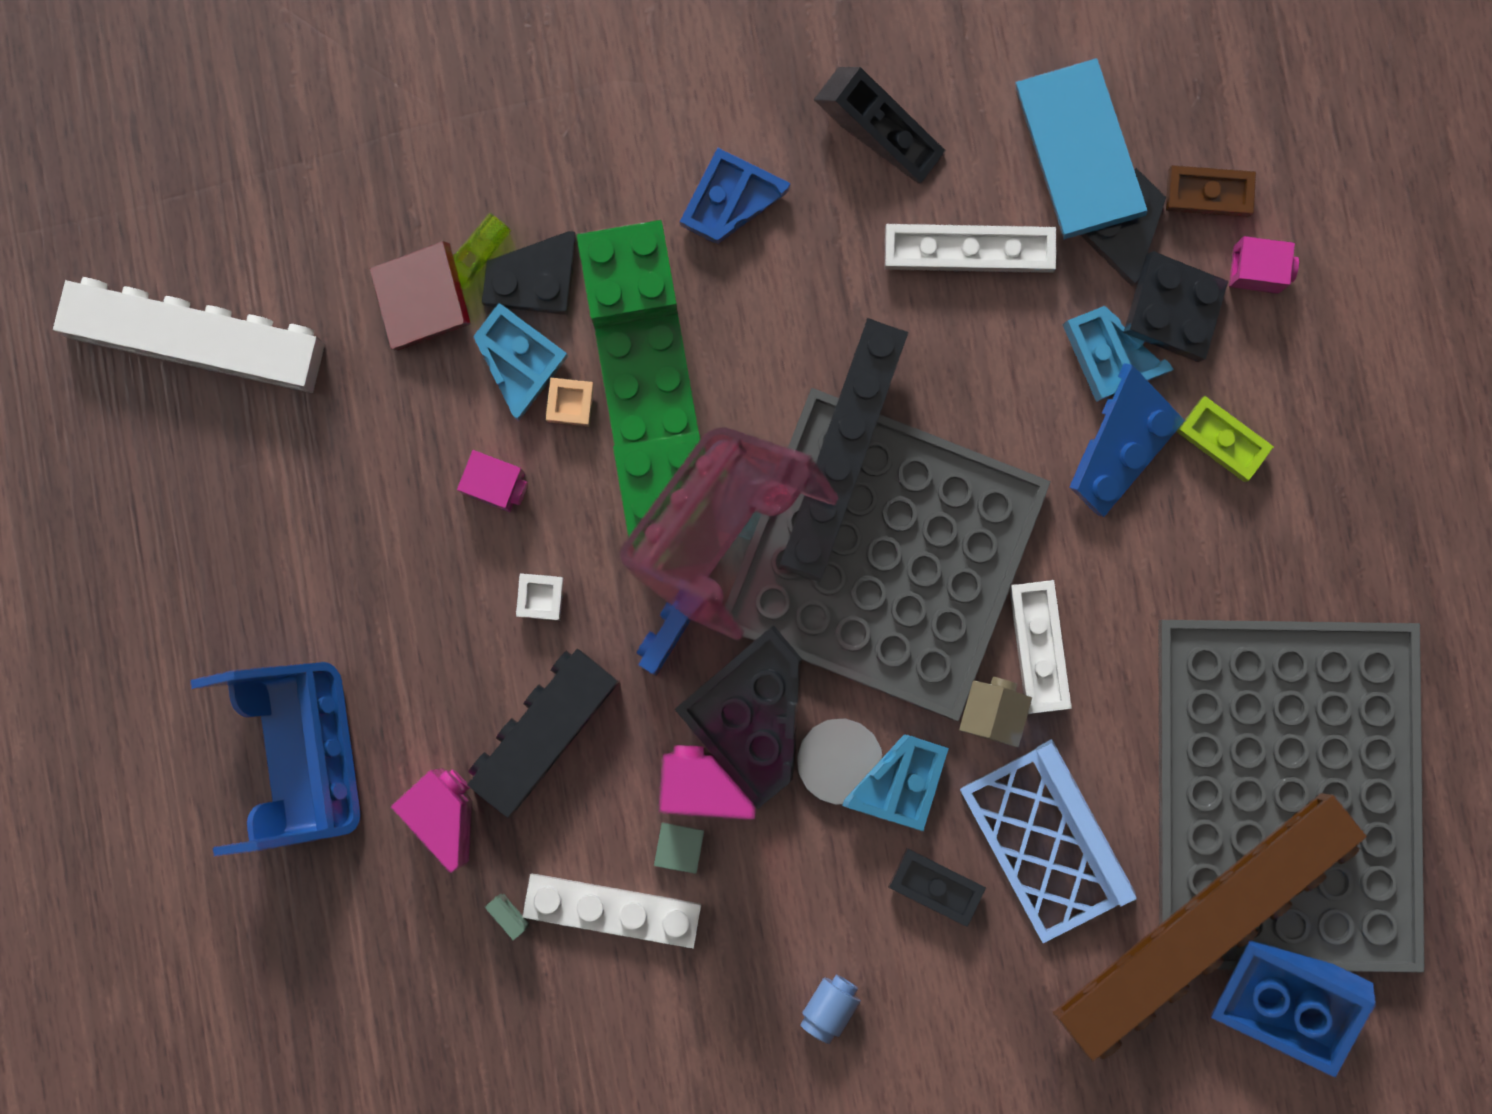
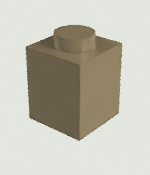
(996, 711)

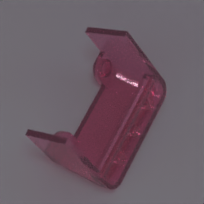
(705, 512)

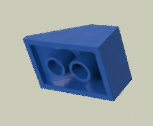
(1296, 1005)

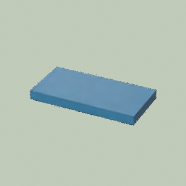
(1081, 148)

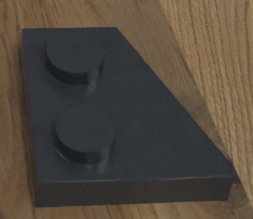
(1128, 242)
(532, 276)

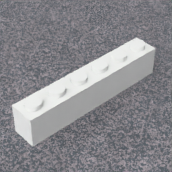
(189, 335)

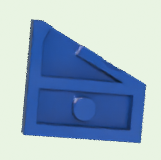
(730, 196)

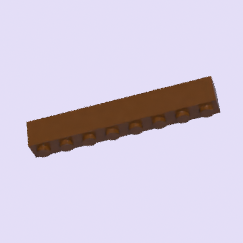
(1209, 926)

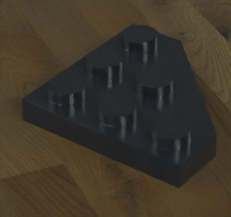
(751, 716)

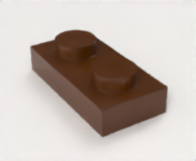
(1210, 191)

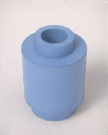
(830, 1008)

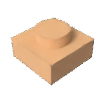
(569, 402)

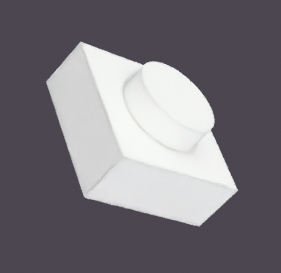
(540, 597)

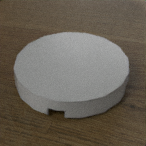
(837, 758)

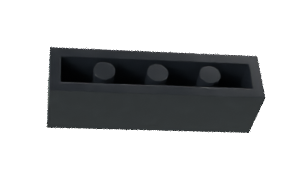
(542, 733)

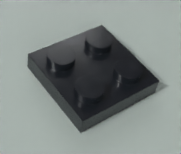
(1175, 306)

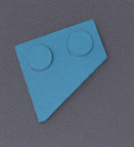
(518, 358)
(901, 783)

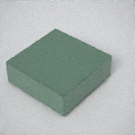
(679, 848)
(507, 916)

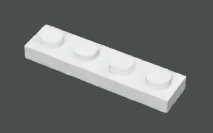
(970, 248)
(611, 910)

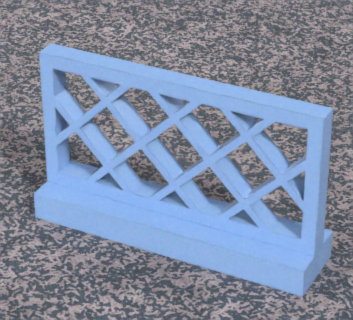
(1082, 825)

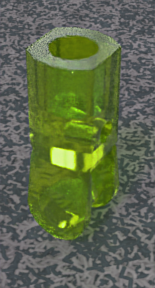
(482, 245)

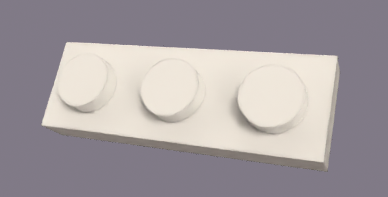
(1040, 646)

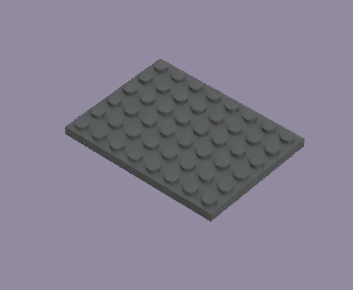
(1261, 727)

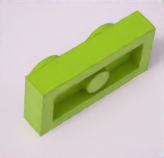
(1225, 439)

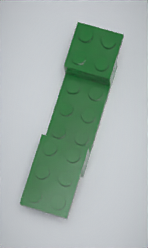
(639, 359)

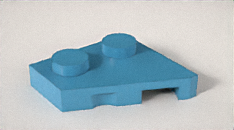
(1104, 348)

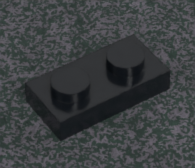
(937, 887)

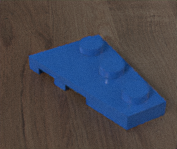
(1129, 438)

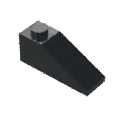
(879, 122)

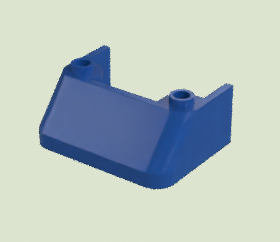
(305, 753)

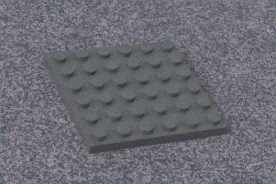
(911, 568)

